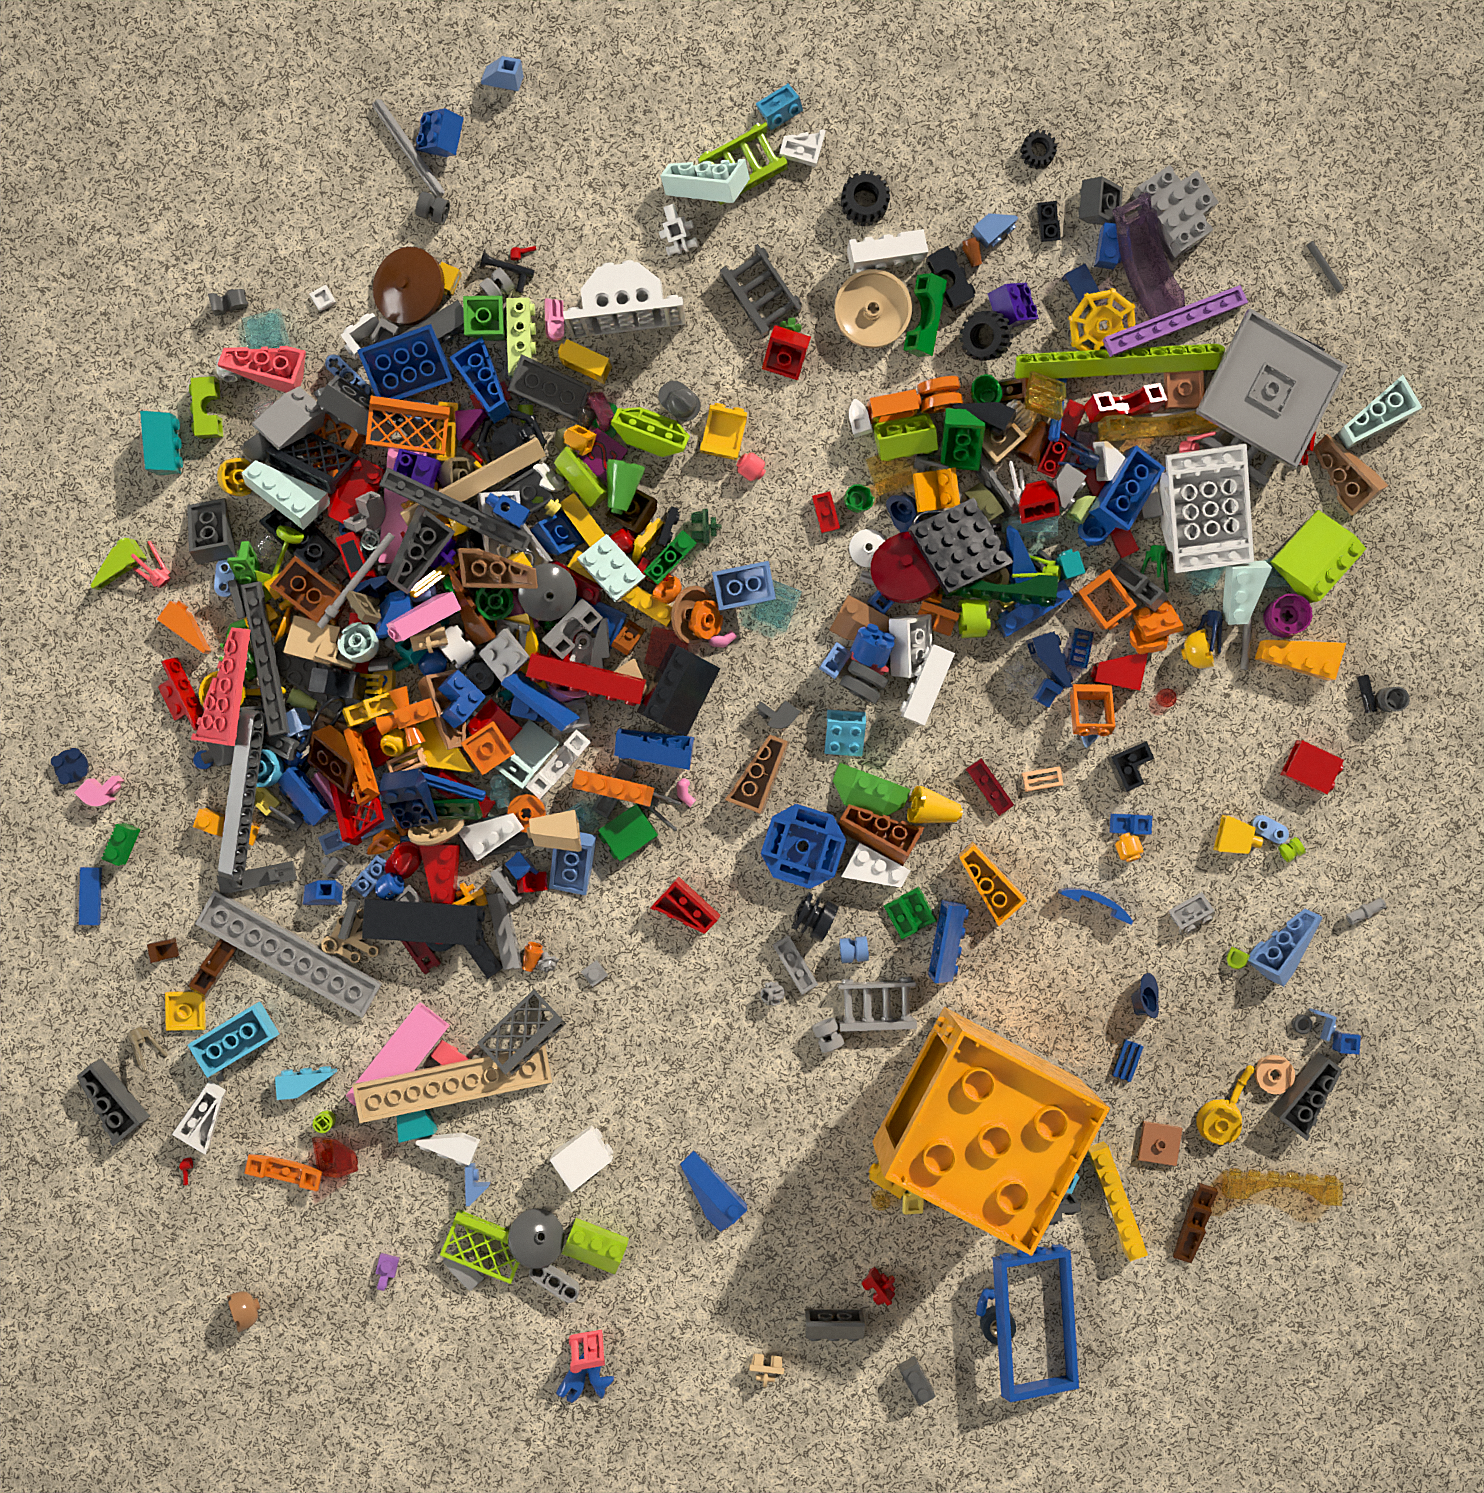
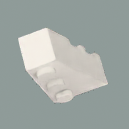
(873, 867)

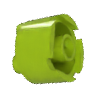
(973, 618)

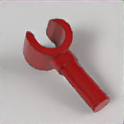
(515, 252)
(468, 447)
(186, 1164)

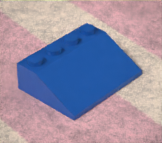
(406, 364)
(947, 941)

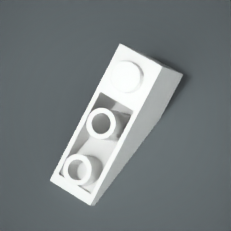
(455, 1146)

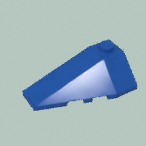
(717, 1199)

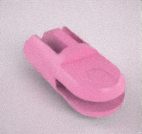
(554, 319)

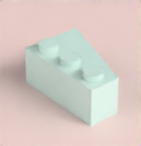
(1242, 590)

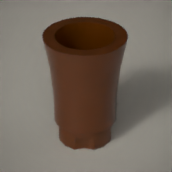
(1034, 444)

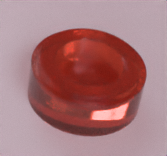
(1166, 697)

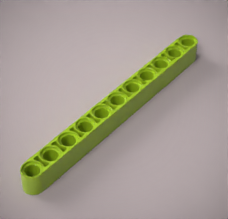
(1133, 361)

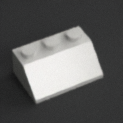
(912, 636)

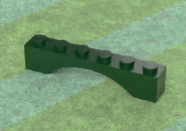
(1038, 590)

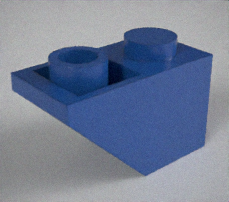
(323, 893)

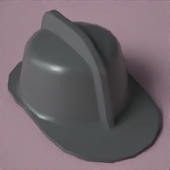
(679, 400)

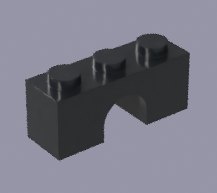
(945, 263)

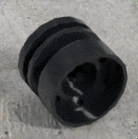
(815, 917)

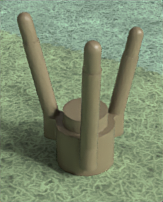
(136, 1038)

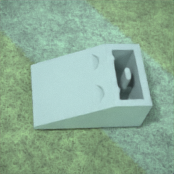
(531, 750)

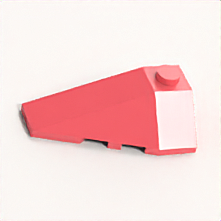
(273, 367)

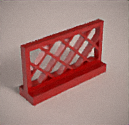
(348, 820)

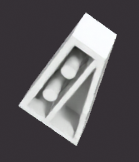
(200, 1120)

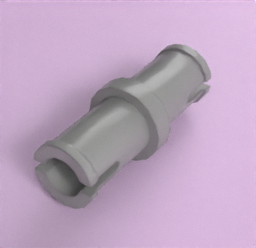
(1366, 911)

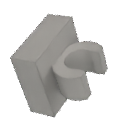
(334, 866)

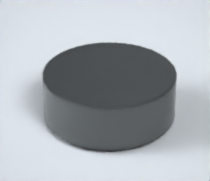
(1302, 1024)

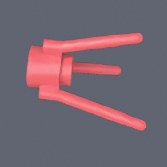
(1191, 445)
(157, 577)

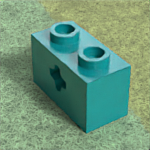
(1070, 564)

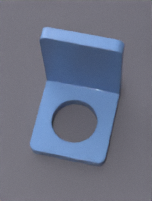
(1329, 1025)

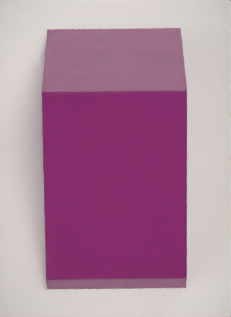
(468, 422)

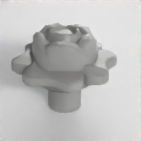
(547, 963)

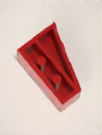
(441, 870)

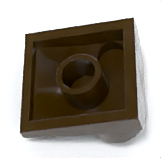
(638, 514)

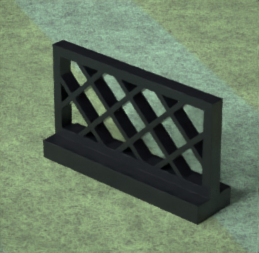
(301, 469)

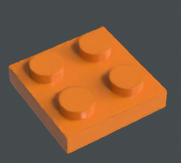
(1158, 623)
(488, 748)

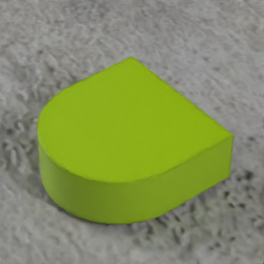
(1236, 958)

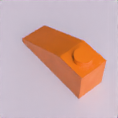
(182, 622)

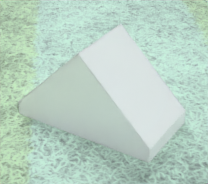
(1109, 460)

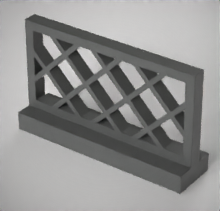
(530, 1047)

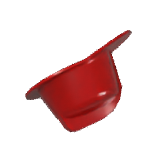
(404, 859)

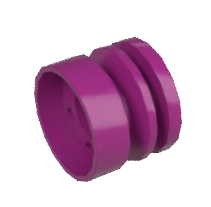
(1297, 610)

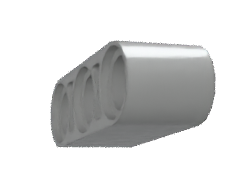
(557, 1289)

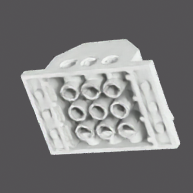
(623, 300)
(1207, 508)

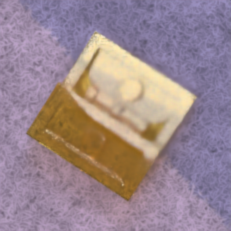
(1045, 395)
(889, 474)

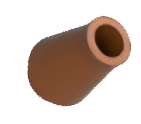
(972, 251)

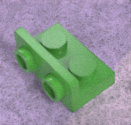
(245, 564)

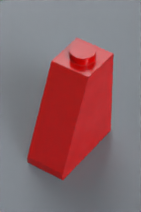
(1038, 502)
(1121, 672)

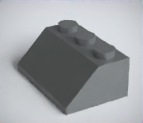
(834, 1324)

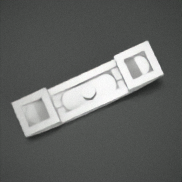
(558, 764)

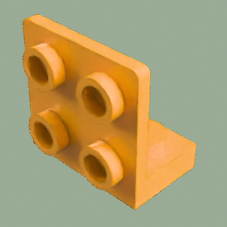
(936, 489)

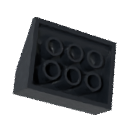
(678, 689)

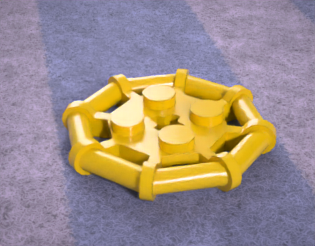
(1098, 314)

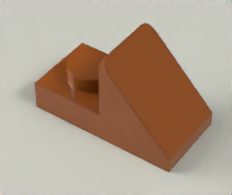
(628, 638)

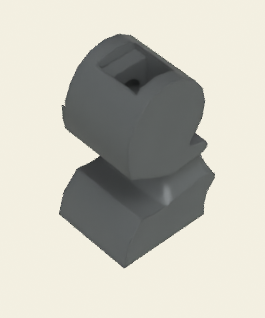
(232, 300)

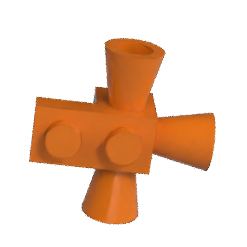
(407, 716)

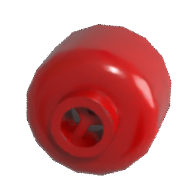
(624, 540)

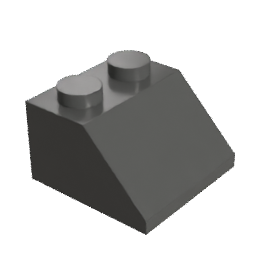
(1098, 200)

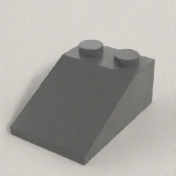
(210, 531)

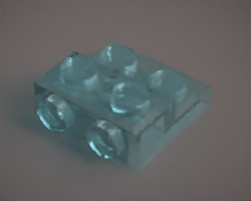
(266, 330)

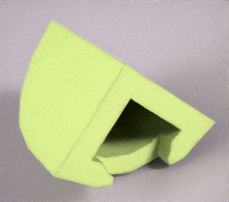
(1080, 509)

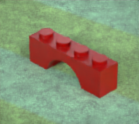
(1144, 400)

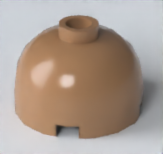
(243, 1309)

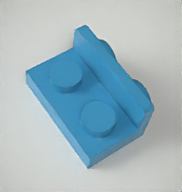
(780, 106)

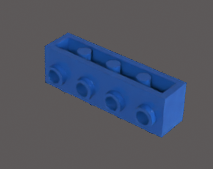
(1024, 614)

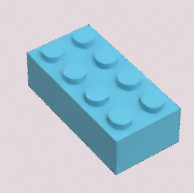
(233, 1039)

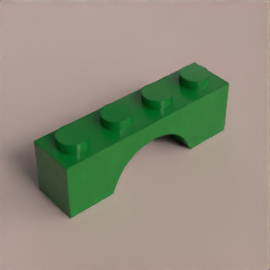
(930, 293)

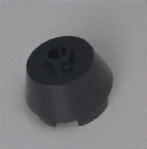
(482, 676)

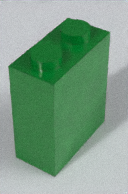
(627, 832)

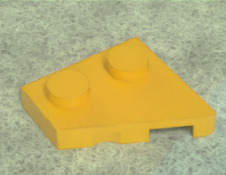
(644, 542)

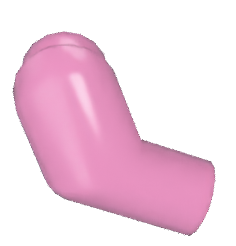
(722, 641)
(682, 792)

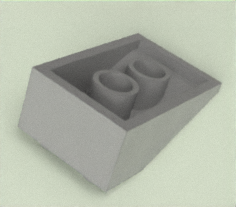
(290, 418)

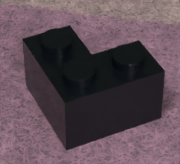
(337, 683)
(1125, 764)

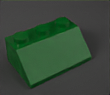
(962, 440)

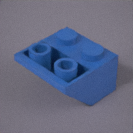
(439, 132)

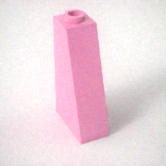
(423, 616)

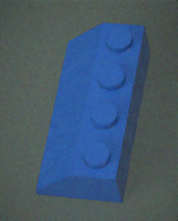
(1128, 490)

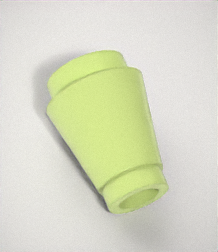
(300, 699)

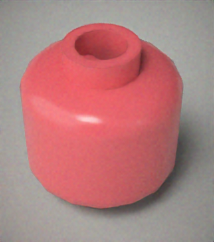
(751, 466)

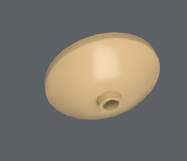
(436, 833)

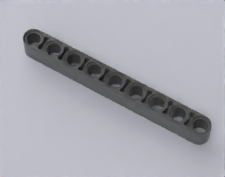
(241, 794)

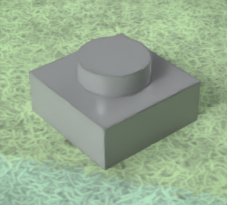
(594, 973)

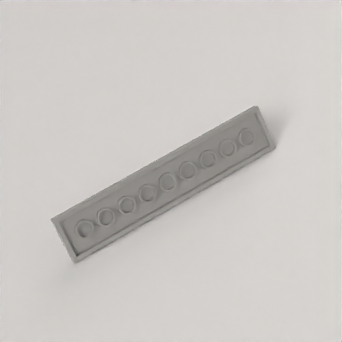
(288, 953)

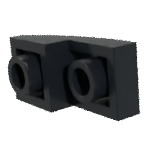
(1048, 221)

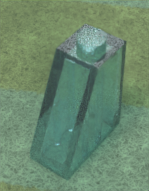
(1040, 530)

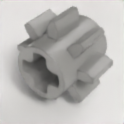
(772, 993)

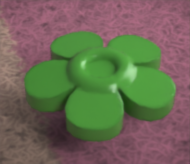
(791, 325)

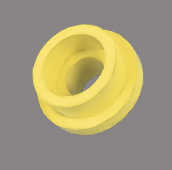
(552, 507)

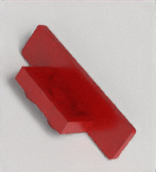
(179, 693)

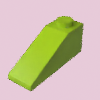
(118, 562)

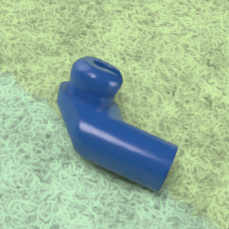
(983, 1299)

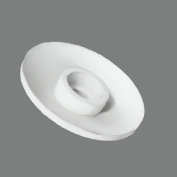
(859, 541)

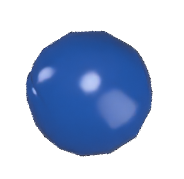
(432, 662)

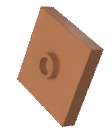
(1184, 389)
(1159, 1143)

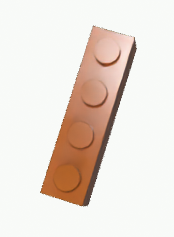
(613, 787)

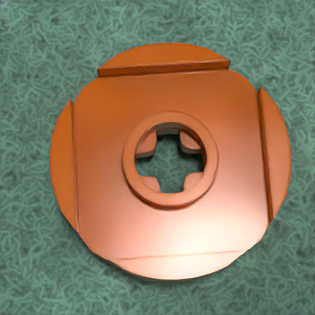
(701, 611)
(1142, 647)
(526, 802)

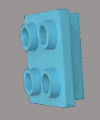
(845, 732)

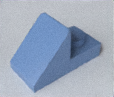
(835, 660)
(472, 1188)

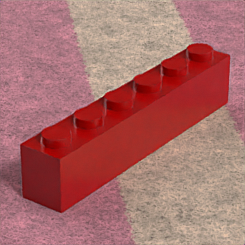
(585, 677)

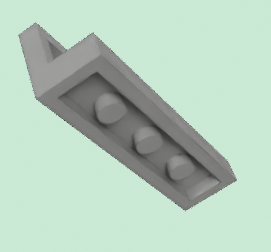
(504, 931)

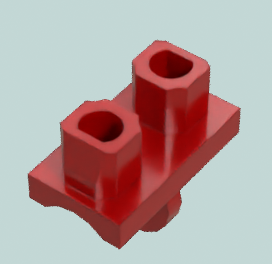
(882, 1284)

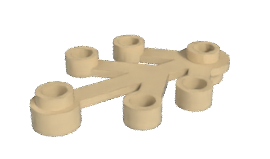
(353, 940)

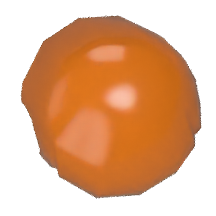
(667, 590)

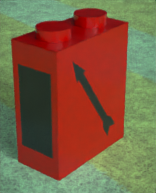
(354, 554)

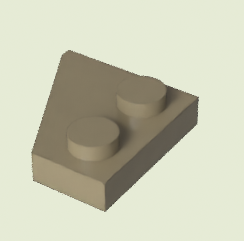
(365, 606)

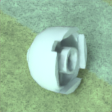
(358, 643)

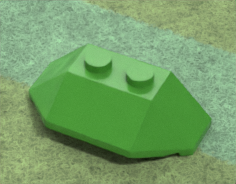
(869, 791)

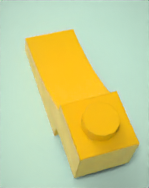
(368, 710)

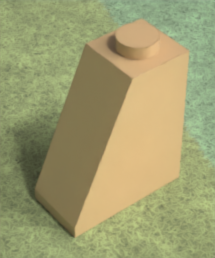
(556, 831)

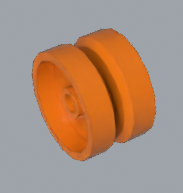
(939, 394)

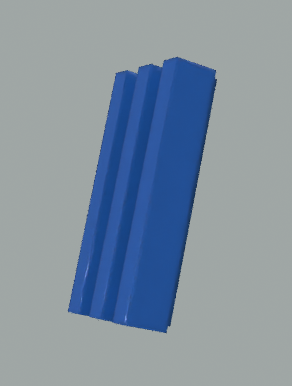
(1134, 1063)

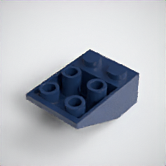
(1048, 656)
(408, 798)

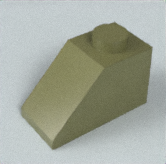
(985, 500)

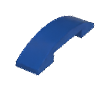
(1117, 912)

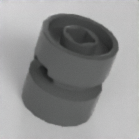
(432, 208)
(1392, 699)

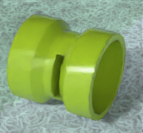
(1291, 849)
(328, 1120)

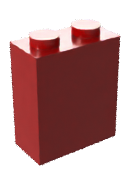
(1312, 767)

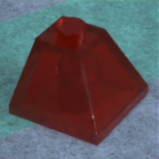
(334, 1157)

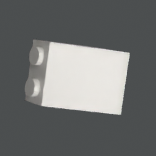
(581, 1157)

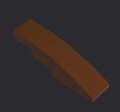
(1194, 1223)

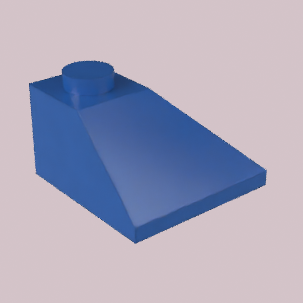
(557, 534)
(391, 608)

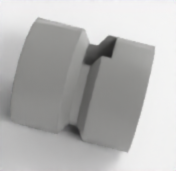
(490, 288)
(825, 1028)

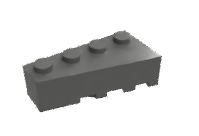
(418, 549)
(1307, 1095)

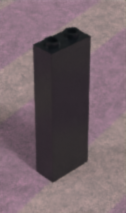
(423, 922)

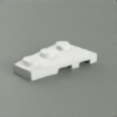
(488, 835)

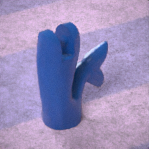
(577, 1380)

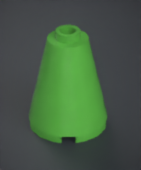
(622, 484)

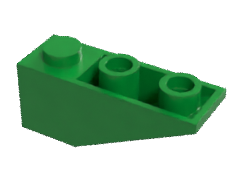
(670, 557)

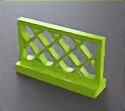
(486, 1229)

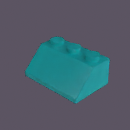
(161, 442)

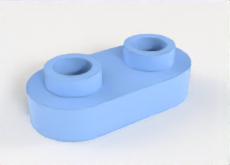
(222, 577)
(1270, 829)

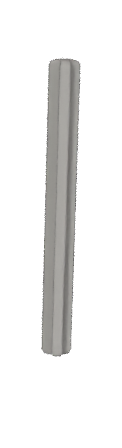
(408, 148)

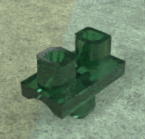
(702, 536)

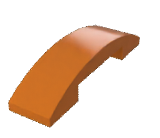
(283, 1170)

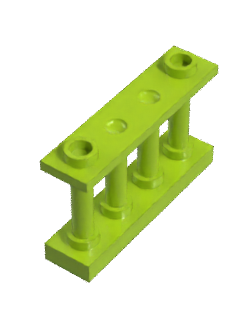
(758, 174)

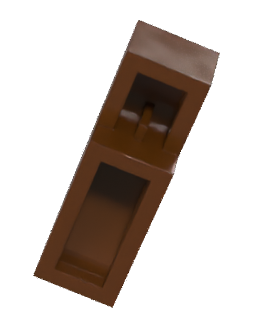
(212, 968)

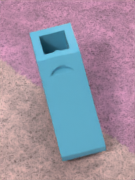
(294, 1084)

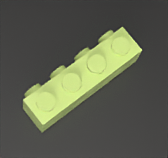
(519, 331)

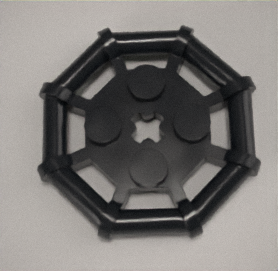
(496, 443)

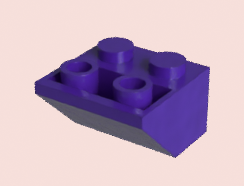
(1014, 303)
(417, 467)

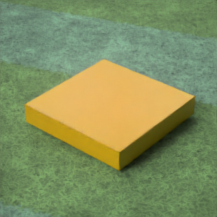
(184, 1011)

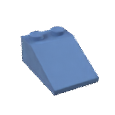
(744, 586)
(573, 869)

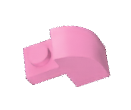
(95, 794)

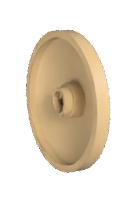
(873, 308)

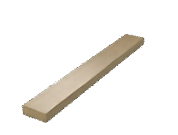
(487, 475)

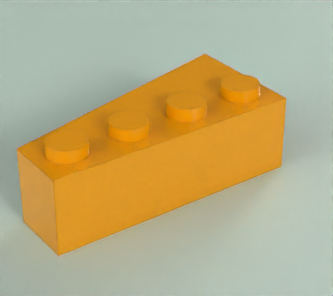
(1305, 657)
(994, 887)

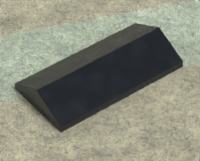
(315, 548)

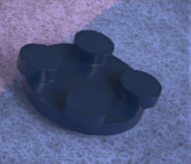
(70, 766)

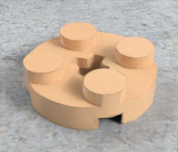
(1280, 1083)

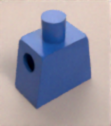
(515, 515)
(520, 709)

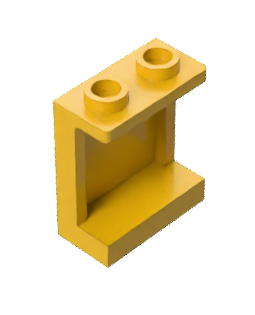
(724, 431)

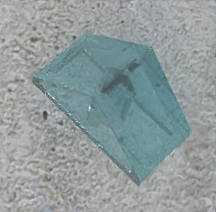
(585, 816)

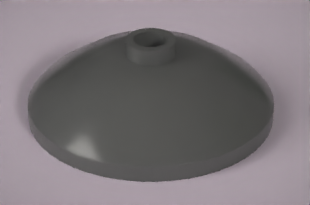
(549, 579)
(524, 1239)

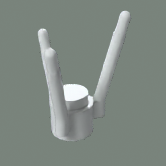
(1017, 493)

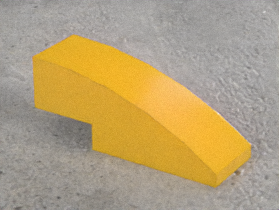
(451, 440)
(582, 519)

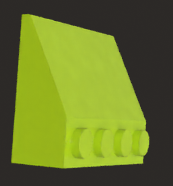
(1317, 556)

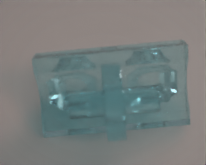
(500, 791)

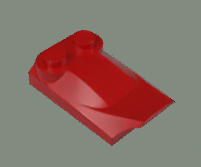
(356, 482)

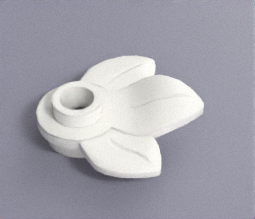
(550, 480)
(583, 653)

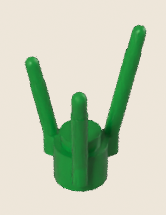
(1158, 555)

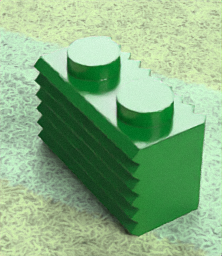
(120, 844)

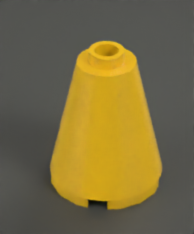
(932, 807)

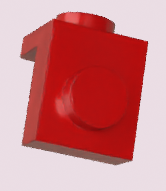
(532, 882)

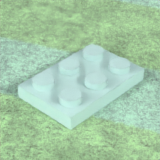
(611, 568)

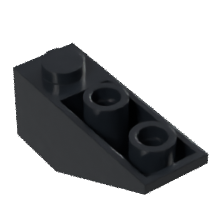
(995, 415)

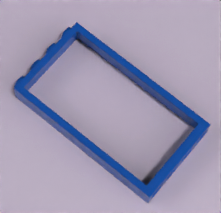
(1046, 1386)

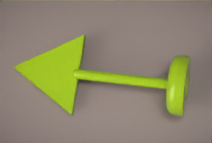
(289, 535)

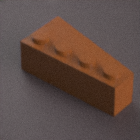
(880, 833)

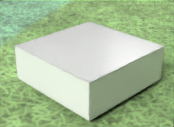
(322, 298)

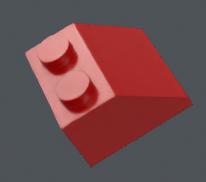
(786, 352)
(496, 713)

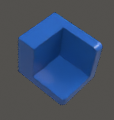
(1047, 692)
(520, 865)
(1346, 1043)

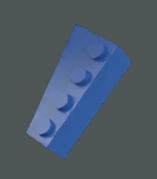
(479, 374)
(655, 747)

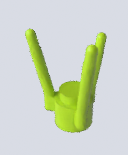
(1051, 569)

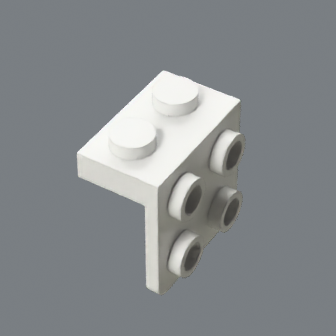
(359, 331)

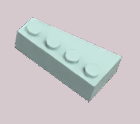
(287, 494)

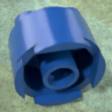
(872, 646)

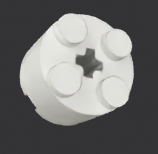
(457, 648)

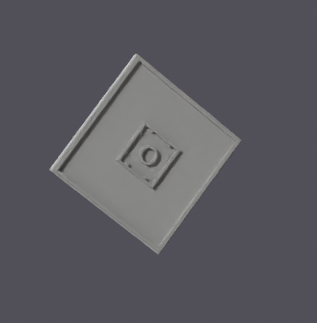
(1271, 389)

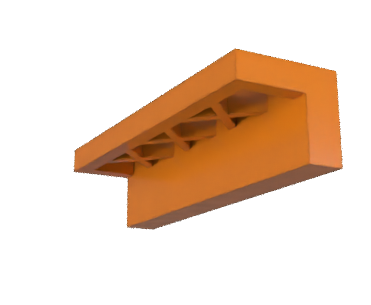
(363, 776)

